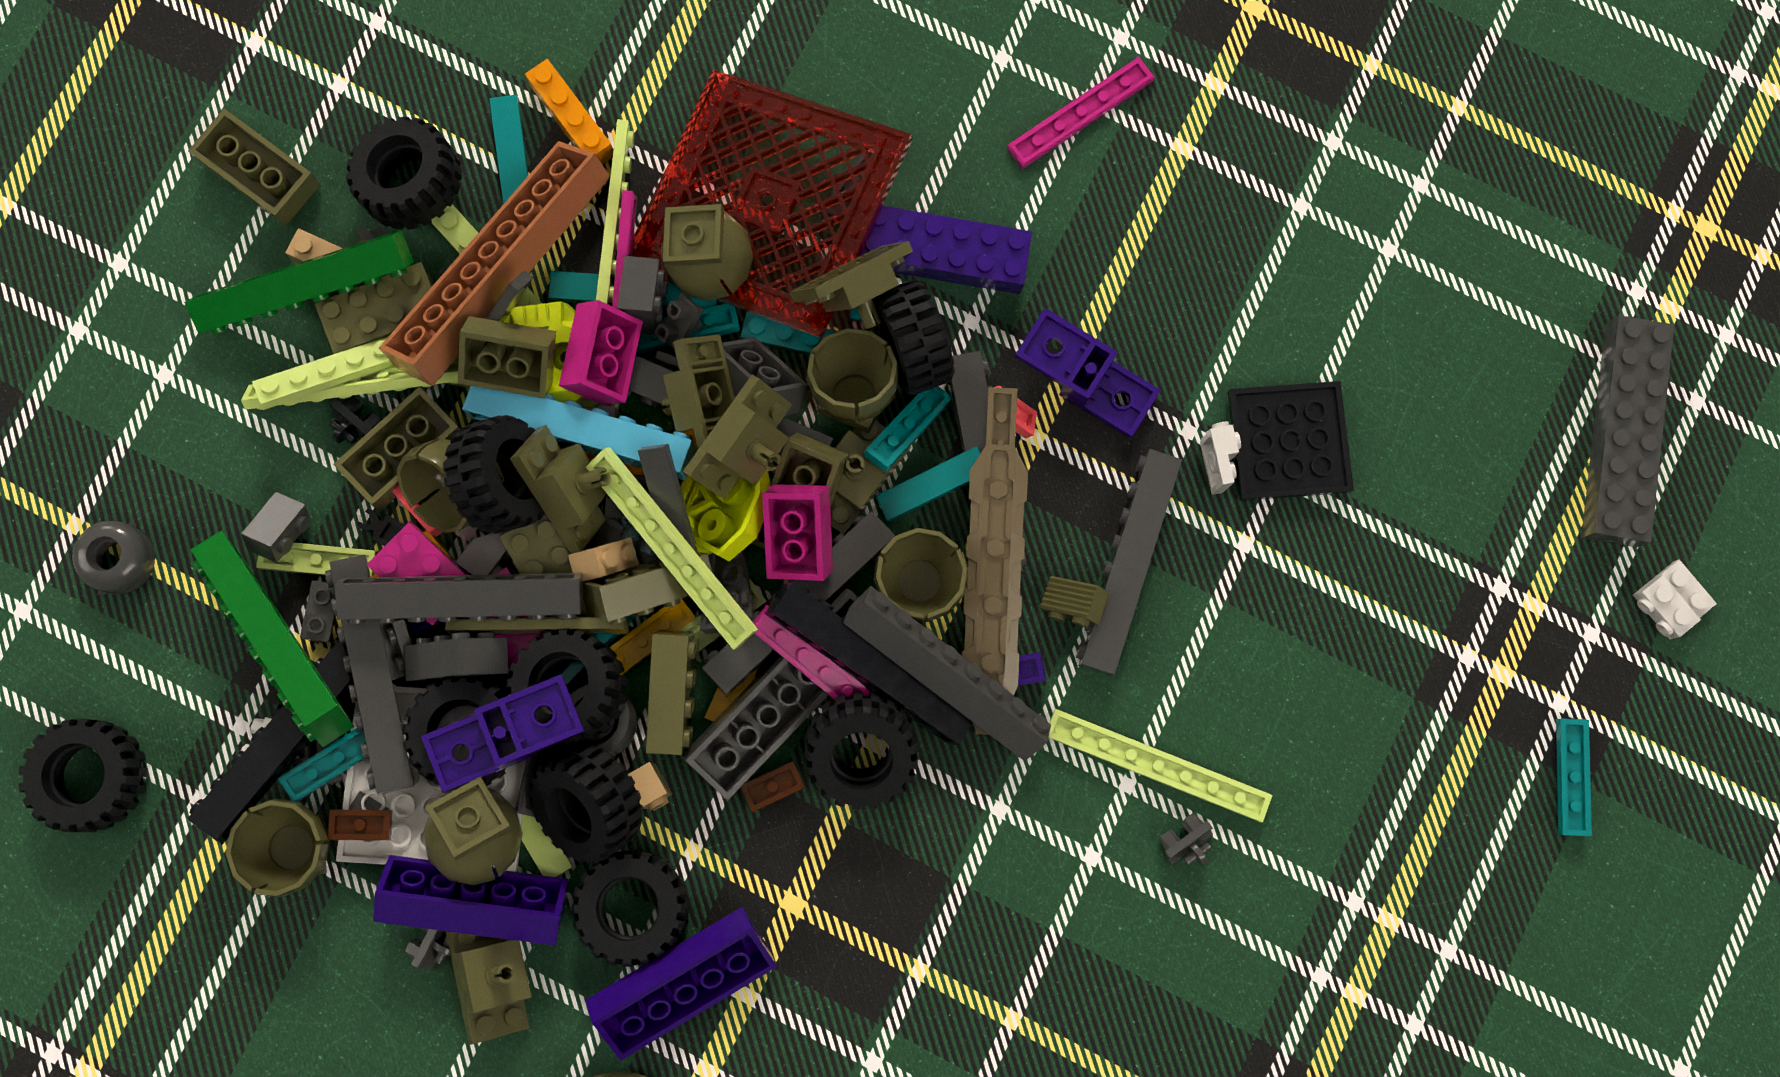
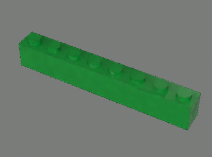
(300, 282)

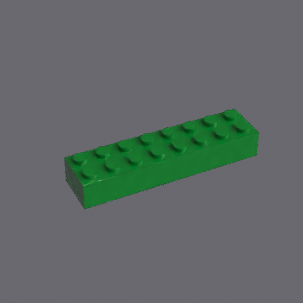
(270, 640)

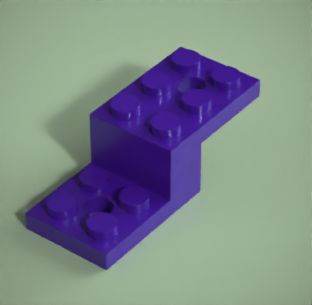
(1087, 373)
(502, 733)

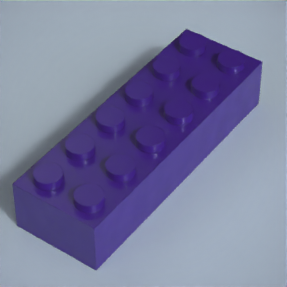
(954, 249)
(506, 908)
(680, 984)

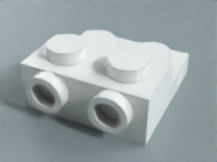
(1218, 449)
(1674, 600)

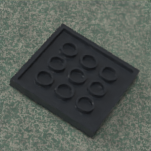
(1291, 441)

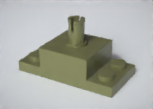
(856, 283)
(700, 388)
(742, 440)
(859, 479)
(563, 486)
(489, 985)

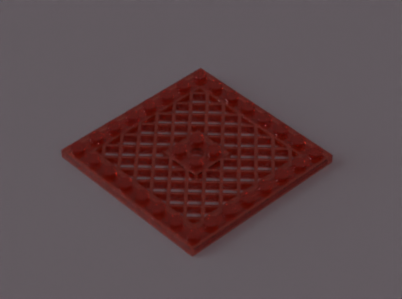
(724, 90)

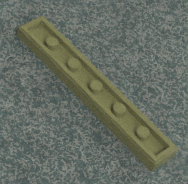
(527, 626)

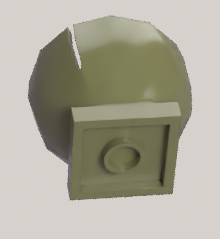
(702, 248)
(852, 377)
(423, 473)
(922, 573)
(471, 833)
(277, 848)

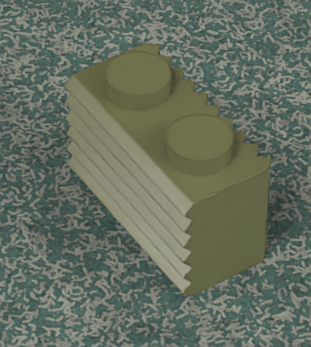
(1075, 601)

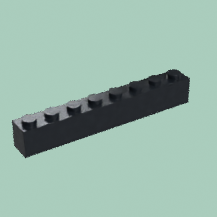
(825, 632)
(265, 758)

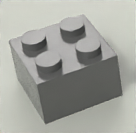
(643, 291)

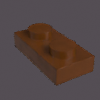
(772, 786)
(360, 825)

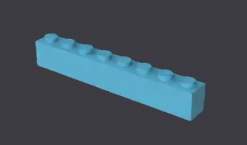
(576, 425)

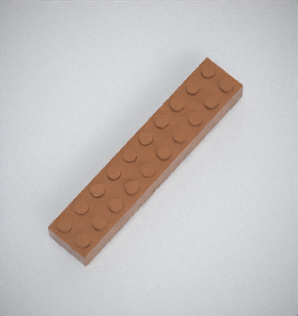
(500, 252)

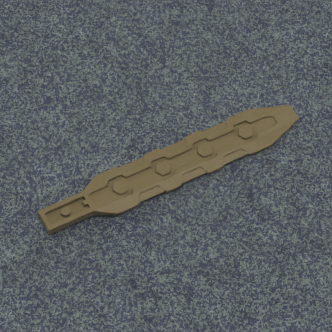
(996, 547)

